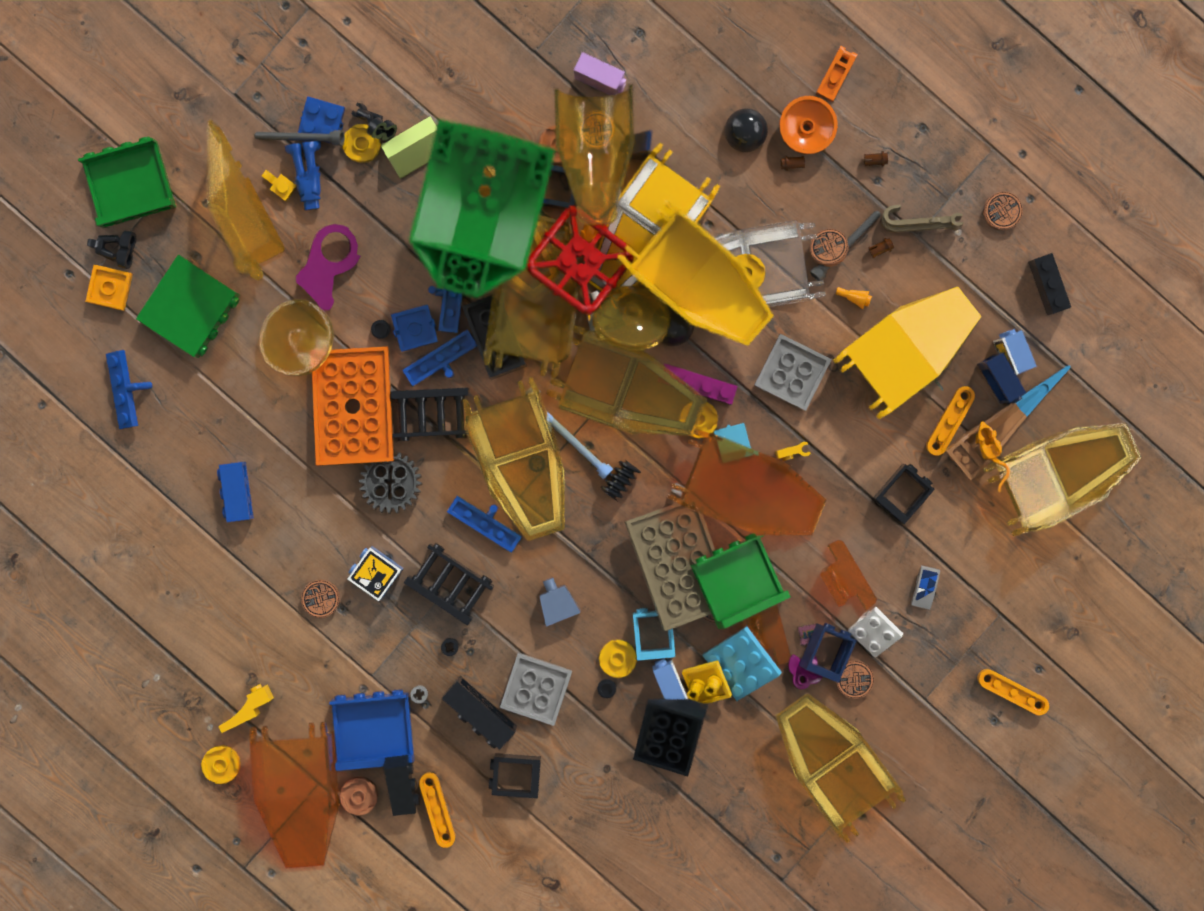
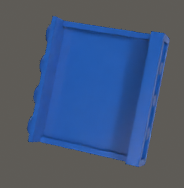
(371, 729)

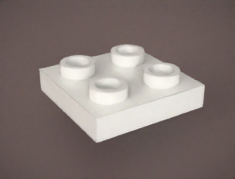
(875, 632)

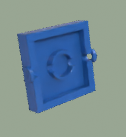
(321, 117)
(414, 328)

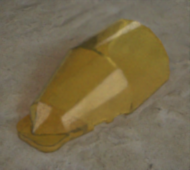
(595, 148)

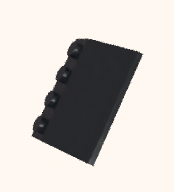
(670, 734)

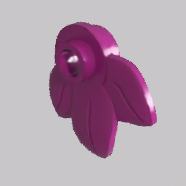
(797, 671)

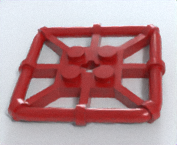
(567, 262)

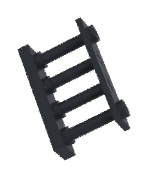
(421, 397)
(448, 602)

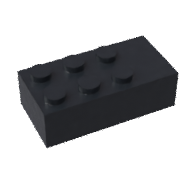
(478, 319)
(480, 713)

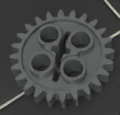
(408, 483)

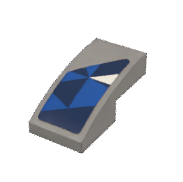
(925, 587)

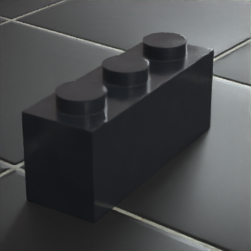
(1049, 284)
(401, 785)

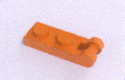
(836, 74)

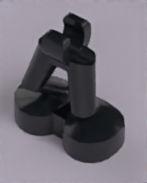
(376, 126)
(124, 255)

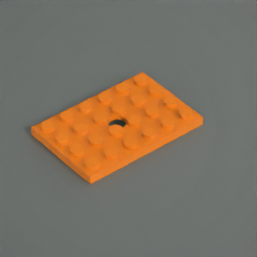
(360, 436)

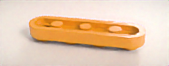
(950, 420)
(1013, 692)
(437, 810)

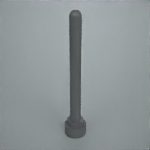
(336, 137)
(819, 272)

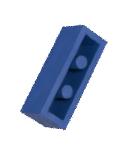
(235, 491)

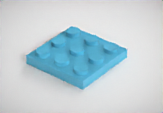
(743, 663)

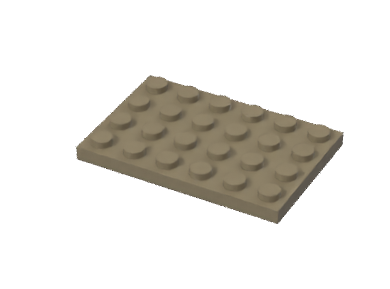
(665, 548)

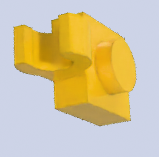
(281, 186)
(787, 453)

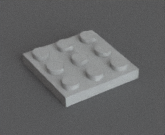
(792, 372)
(536, 689)

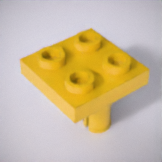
(706, 683)

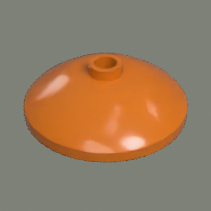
(811, 112)

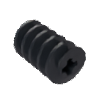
(620, 480)

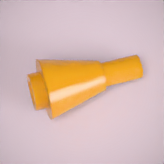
(859, 298)

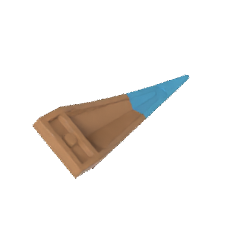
(967, 453)

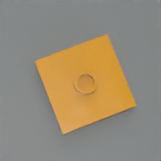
(109, 287)

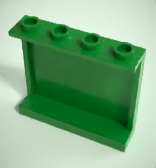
(128, 182)
(188, 307)
(738, 581)

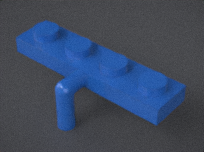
(450, 309)
(440, 358)
(123, 389)
(484, 523)

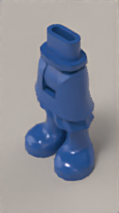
(306, 181)

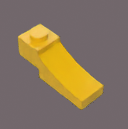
(258, 696)

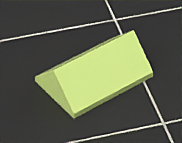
(411, 148)

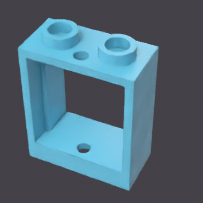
(651, 653)

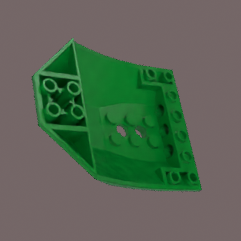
(475, 239)

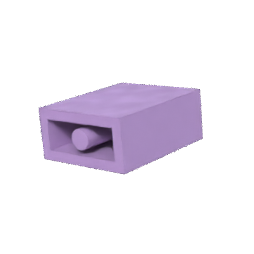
(599, 75)

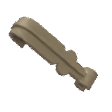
(919, 223)

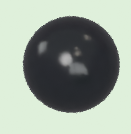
(746, 130)
(679, 329)

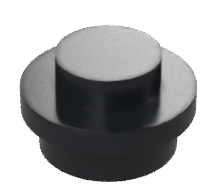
(380, 329)
(606, 688)

